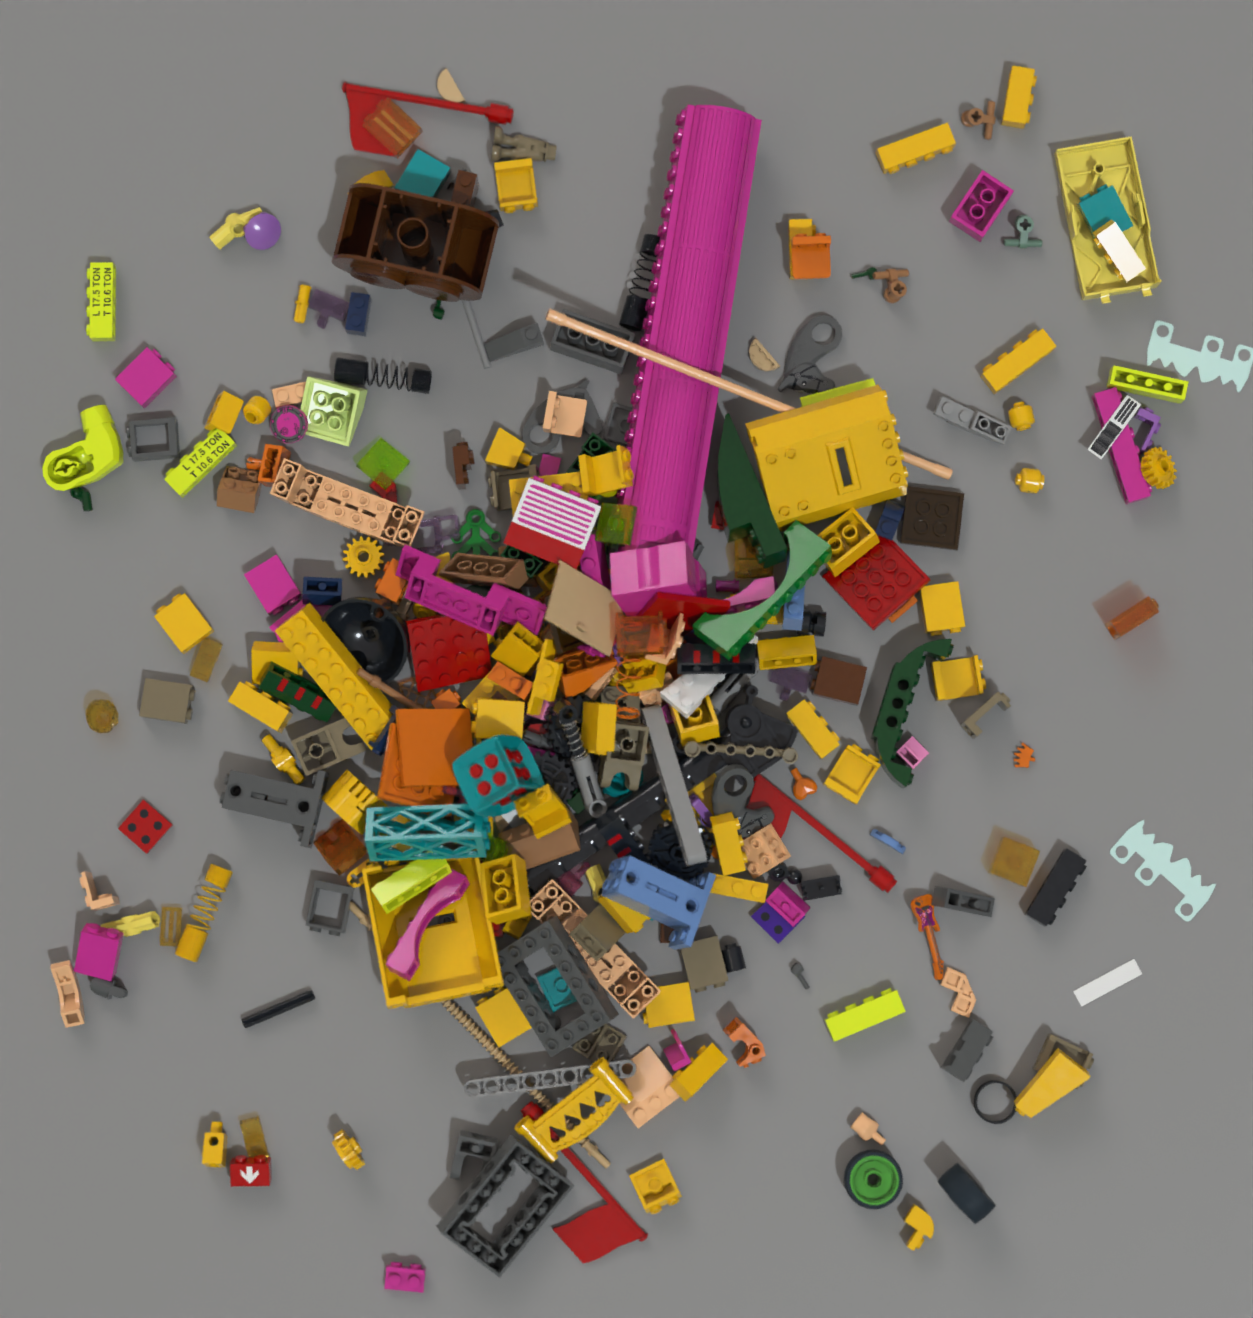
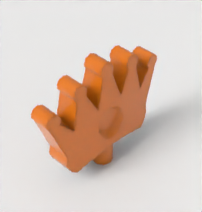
(1025, 756)

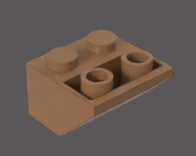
(239, 489)

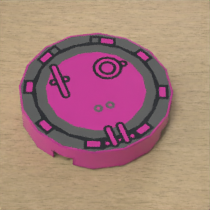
(289, 424)

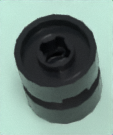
(816, 629)

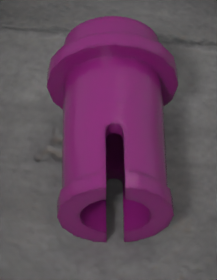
(727, 586)

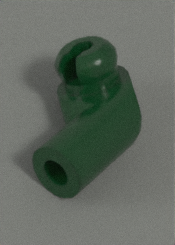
(83, 496)

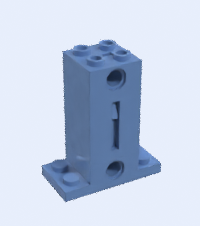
(660, 896)

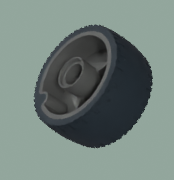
(966, 1193)

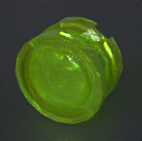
(496, 850)

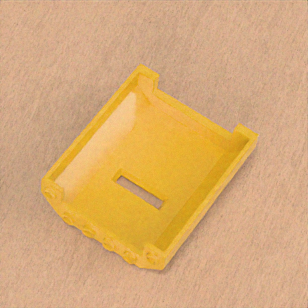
(801, 462)
(453, 956)

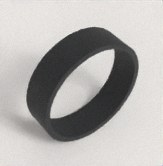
(976, 1107)

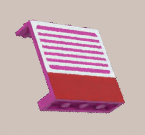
(552, 522)

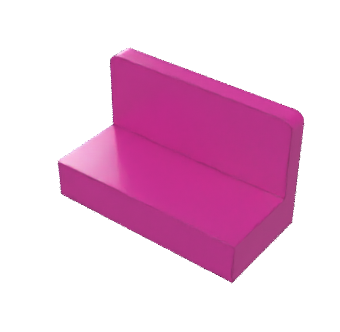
(788, 904)
(676, 1053)

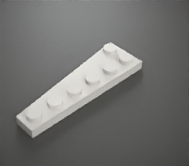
(690, 689)

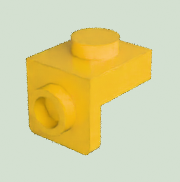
(516, 927)

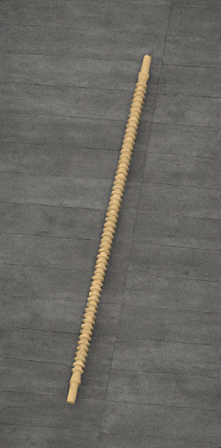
(592, 1149)

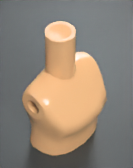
(867, 1129)

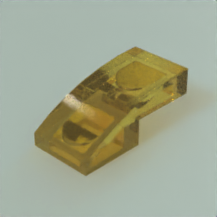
(206, 659)
(254, 1137)

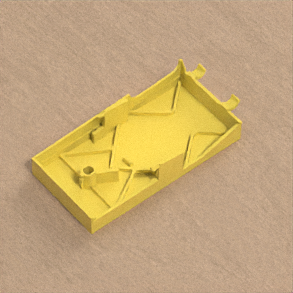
(1083, 171)

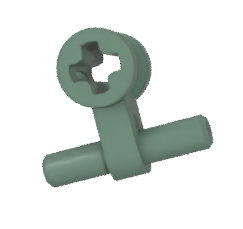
(1023, 241)

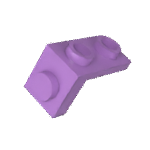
(1147, 416)

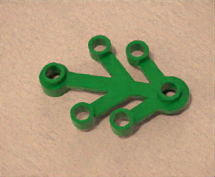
(476, 540)

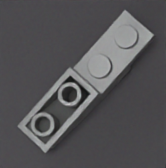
(972, 421)

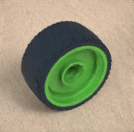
(888, 1183)

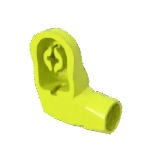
(89, 458)

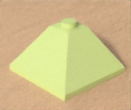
(332, 409)

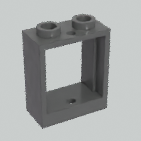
(173, 439)
(333, 930)

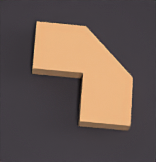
(965, 997)

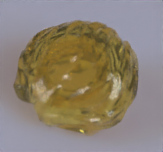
(101, 716)

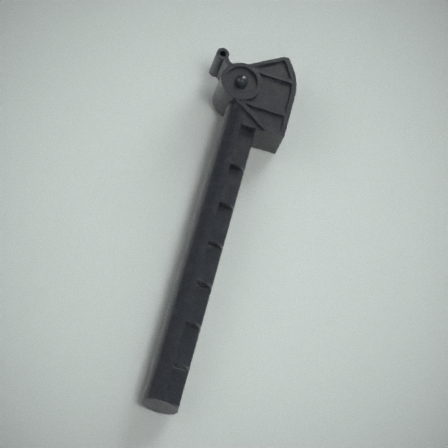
(744, 726)

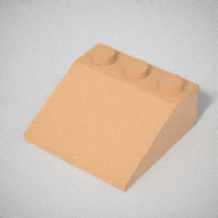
(648, 1087)

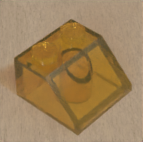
(745, 561)

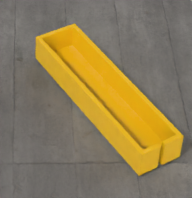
(336, 672)

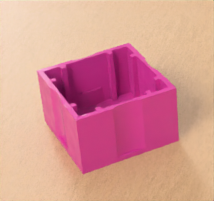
(661, 568)

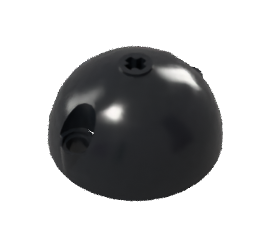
(377, 651)

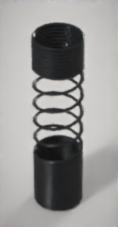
(634, 307)
(357, 371)

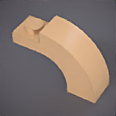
(69, 994)

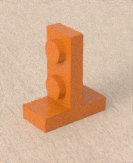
(511, 681)

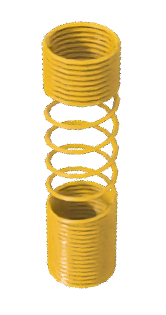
(193, 938)

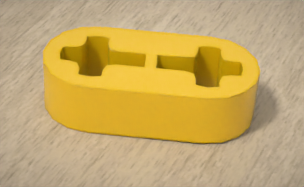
(357, 871)

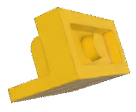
(224, 412)

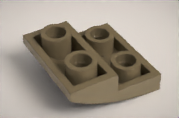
(601, 1043)

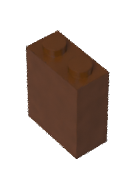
(465, 188)
(838, 680)

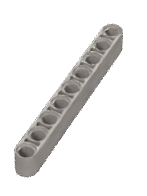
(673, 785)
(540, 1081)

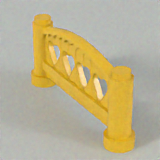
(602, 1081)

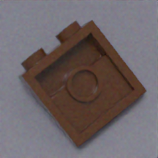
(462, 462)

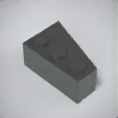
(967, 1050)

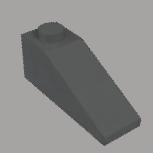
(514, 342)
(963, 901)

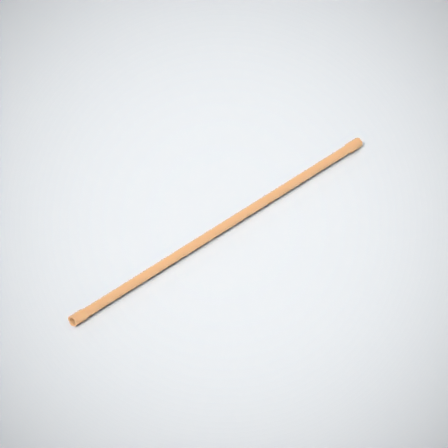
(563, 320)

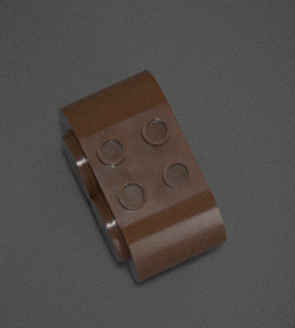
(415, 243)

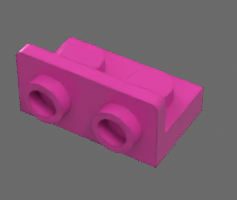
(405, 1277)

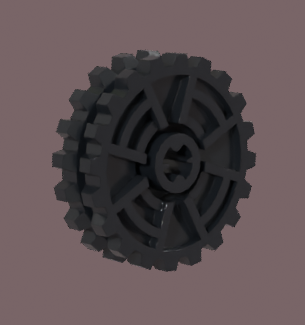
(554, 728)
(557, 774)
(668, 855)

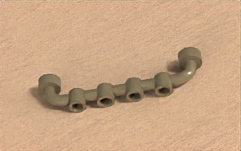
(693, 749)

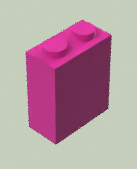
(146, 377)
(273, 585)
(98, 951)

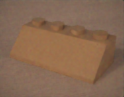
(485, 570)
(547, 848)

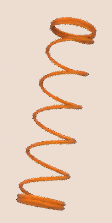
(627, 709)

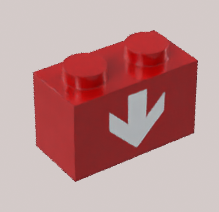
(250, 1171)

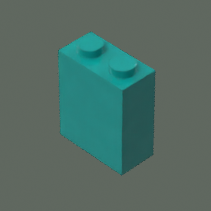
(424, 175)
(1102, 208)

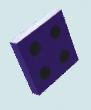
(773, 922)

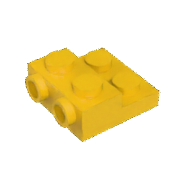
(655, 1187)

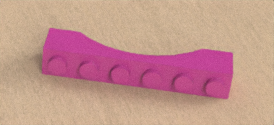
(753, 595)
(405, 957)

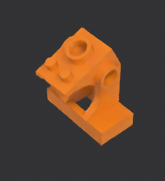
(738, 1031)

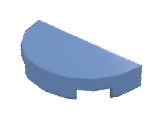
(888, 841)

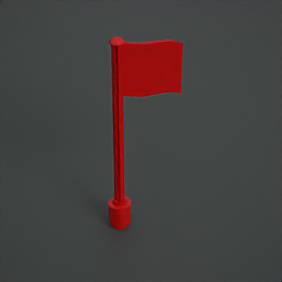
(364, 100)
(768, 795)
(600, 1228)

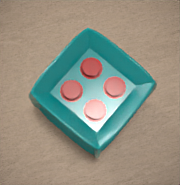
(497, 774)

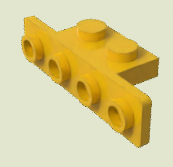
(546, 679)

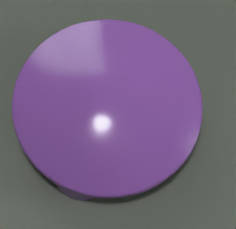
(262, 231)

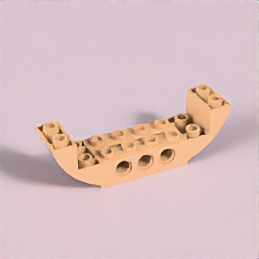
(346, 505)
(614, 969)

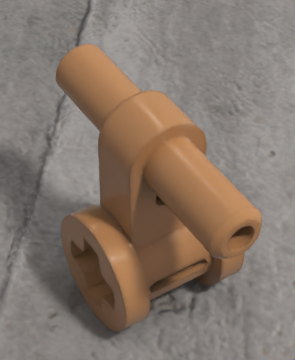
(980, 118)
(893, 283)

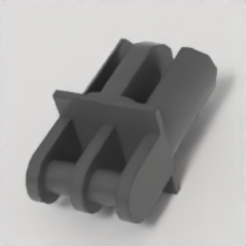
(107, 988)

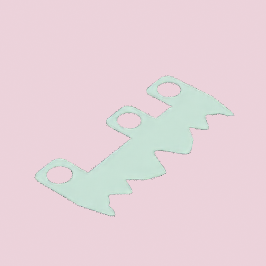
(1208, 362)
(1157, 859)

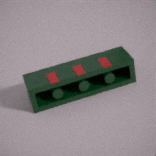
(297, 691)

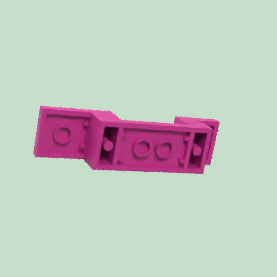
(462, 604)

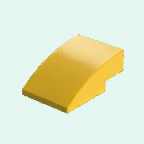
(651, 674)

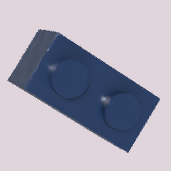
(358, 314)
(322, 590)

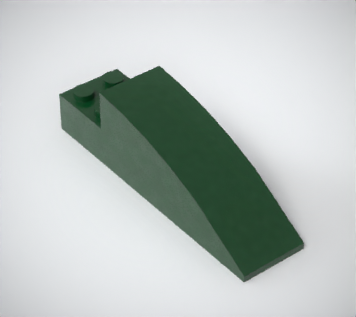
(743, 503)

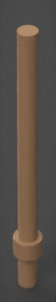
(375, 681)

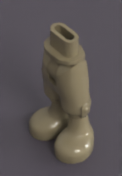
(525, 148)

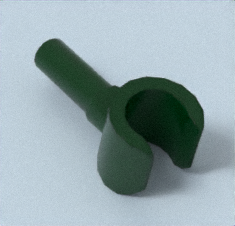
(869, 272)
(437, 311)

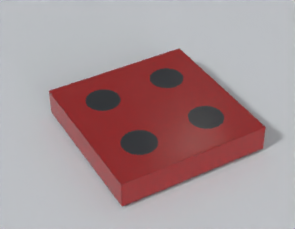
(145, 826)

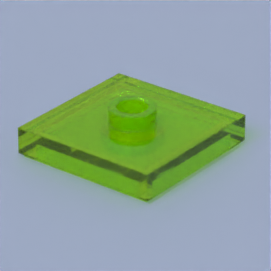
(383, 463)
(616, 523)

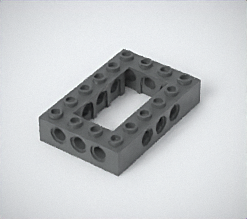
(576, 974)
(526, 1222)

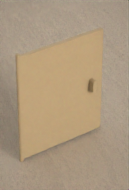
(583, 608)

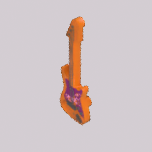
(925, 916)

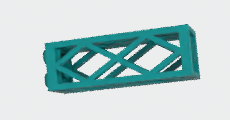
(407, 834)

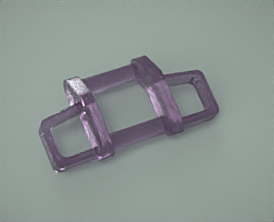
(439, 538)

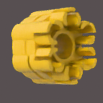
(351, 799)

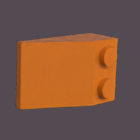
(582, 671)

